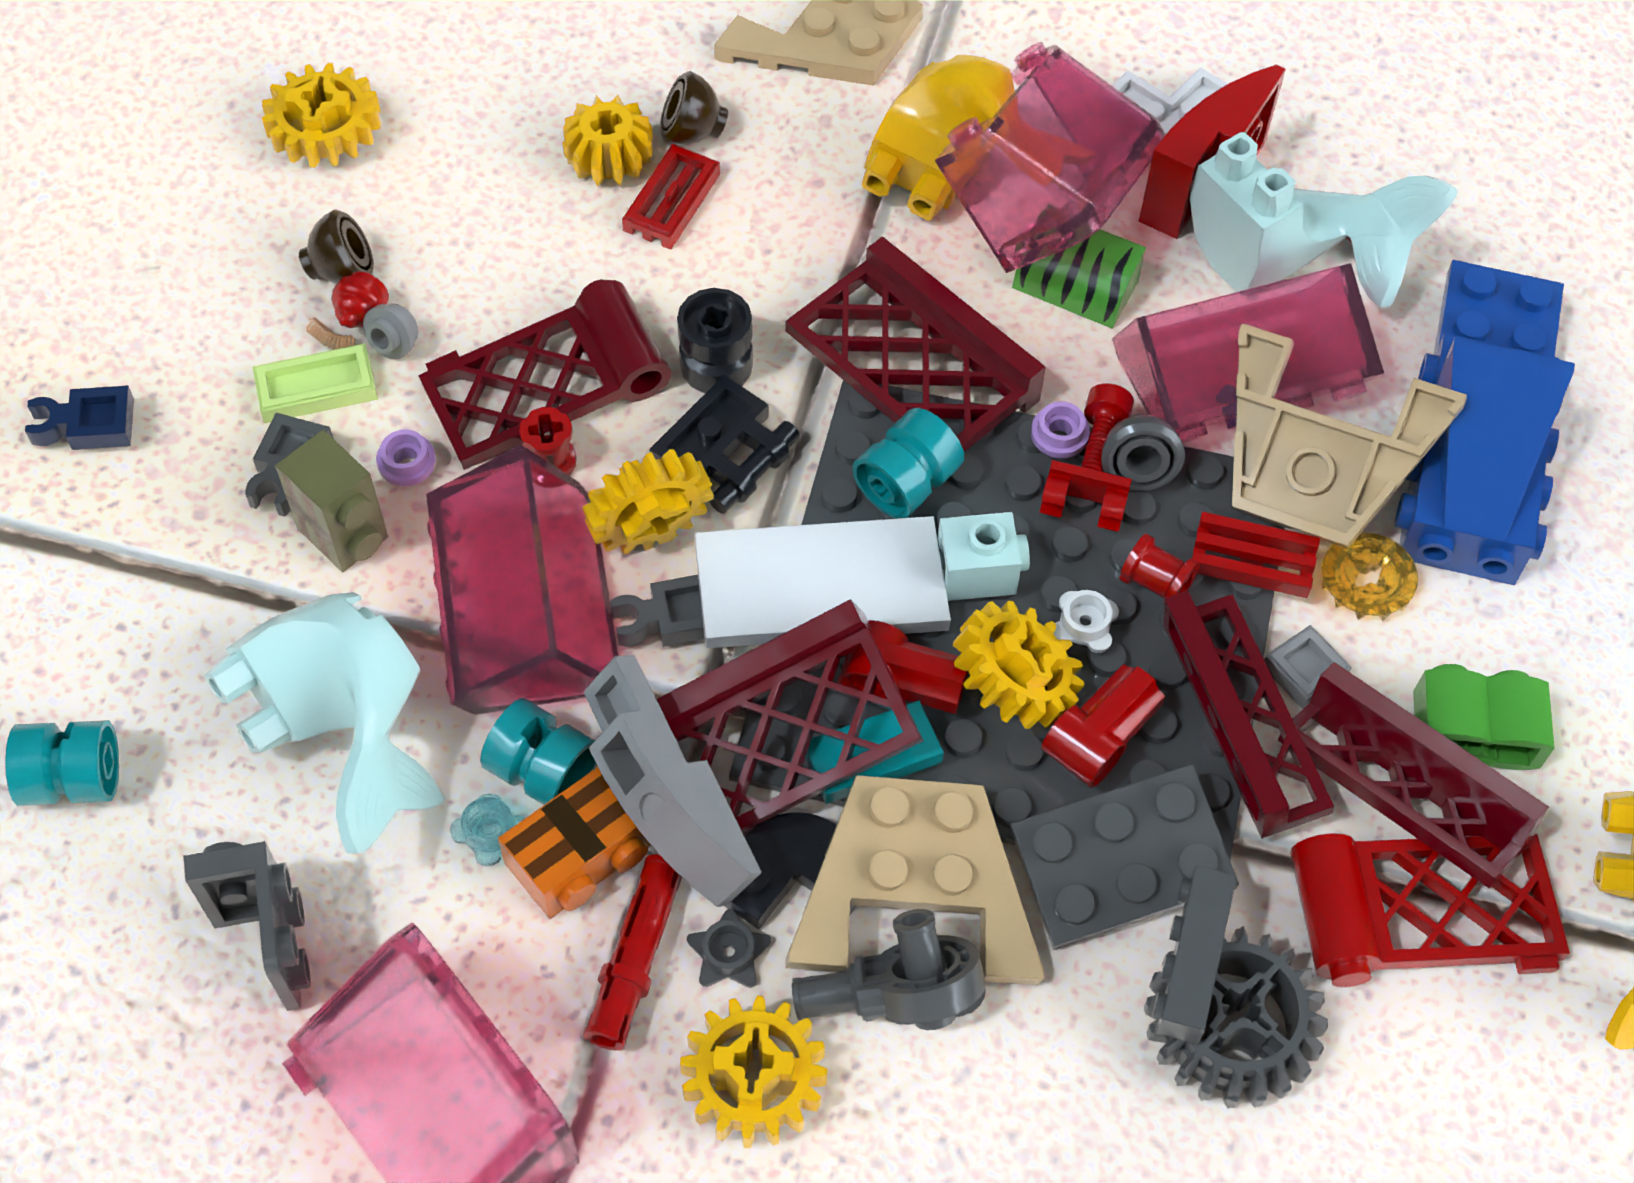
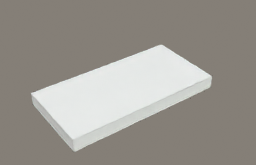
(780, 577)

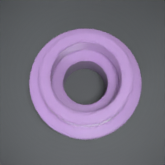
(1065, 418)
(401, 446)

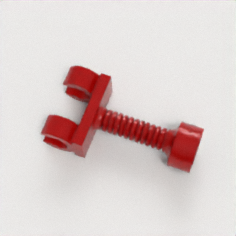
(1103, 409)

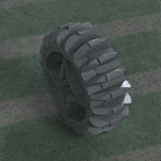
(1255, 1032)

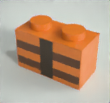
(572, 845)

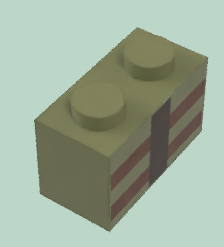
(333, 501)

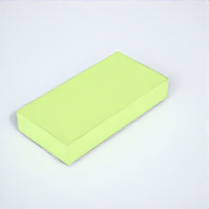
(315, 382)

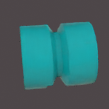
(910, 461)
(532, 750)
(51, 763)

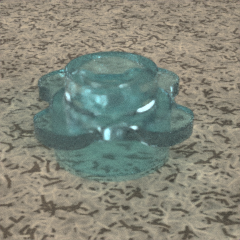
(469, 828)

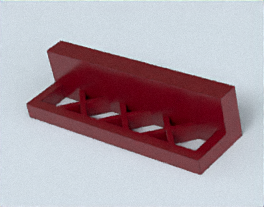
(1232, 718)
(1420, 766)

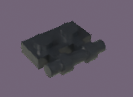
(717, 428)

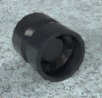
(714, 338)

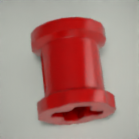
(556, 443)
(1158, 569)

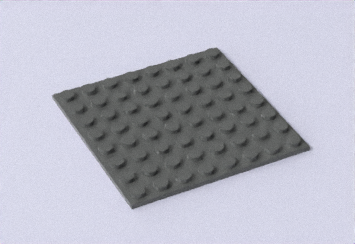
(1066, 555)

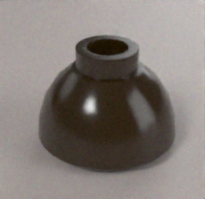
(691, 111)
(336, 248)

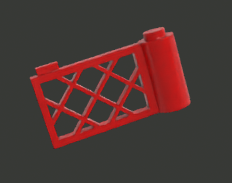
(1351, 929)

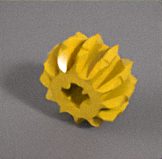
(607, 140)

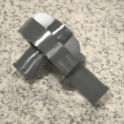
(904, 981)

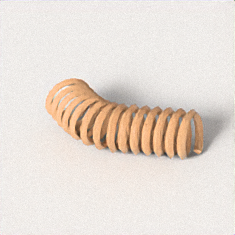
(329, 336)

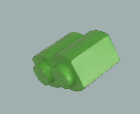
(1493, 717)

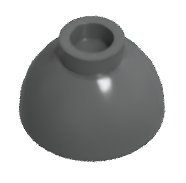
(1144, 451)

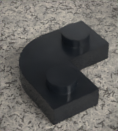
(787, 852)

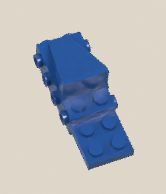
(1484, 479)

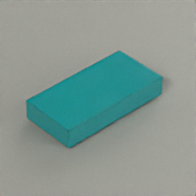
(825, 751)

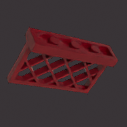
(940, 314)
(766, 673)

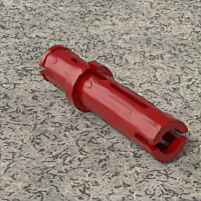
(626, 975)

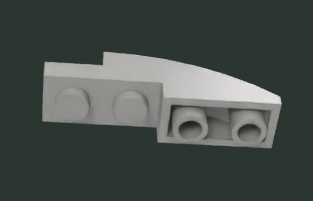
(667, 799)

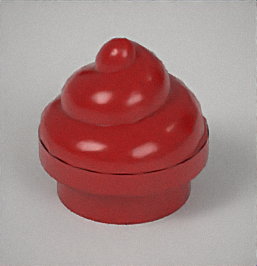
(356, 296)

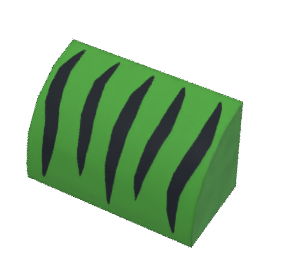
(1086, 278)

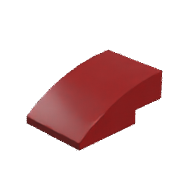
(1237, 107)

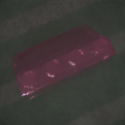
(1189, 355)
(518, 585)

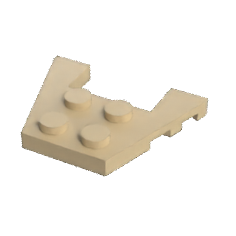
(830, 37)
(1316, 469)
(917, 850)

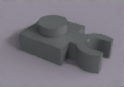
(280, 440)
(672, 612)

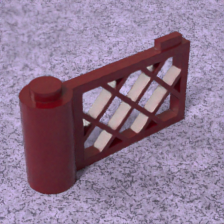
(605, 330)

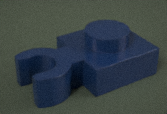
(89, 421)

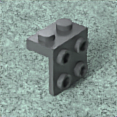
(246, 886)

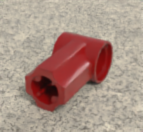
(917, 670)
(1095, 736)

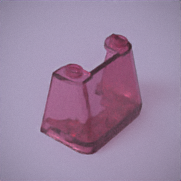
(1049, 158)
(428, 1076)

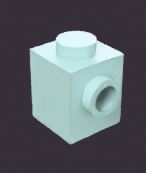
(981, 555)

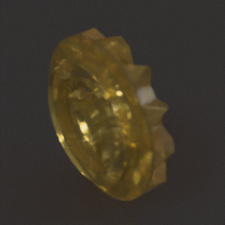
(1367, 553)

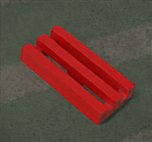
(654, 226)
(1255, 546)

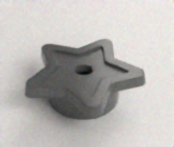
(723, 934)

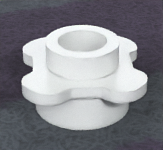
(1090, 606)

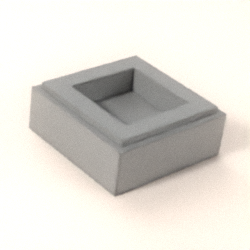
(1300, 663)

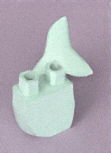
(1265, 229)
(329, 672)

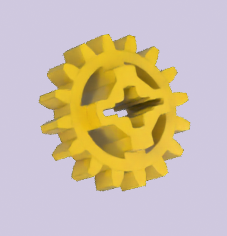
(321, 114)
(647, 501)
(1018, 664)
(779, 1073)

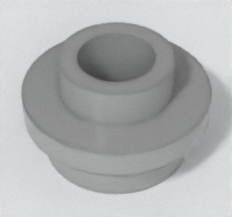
(390, 330)

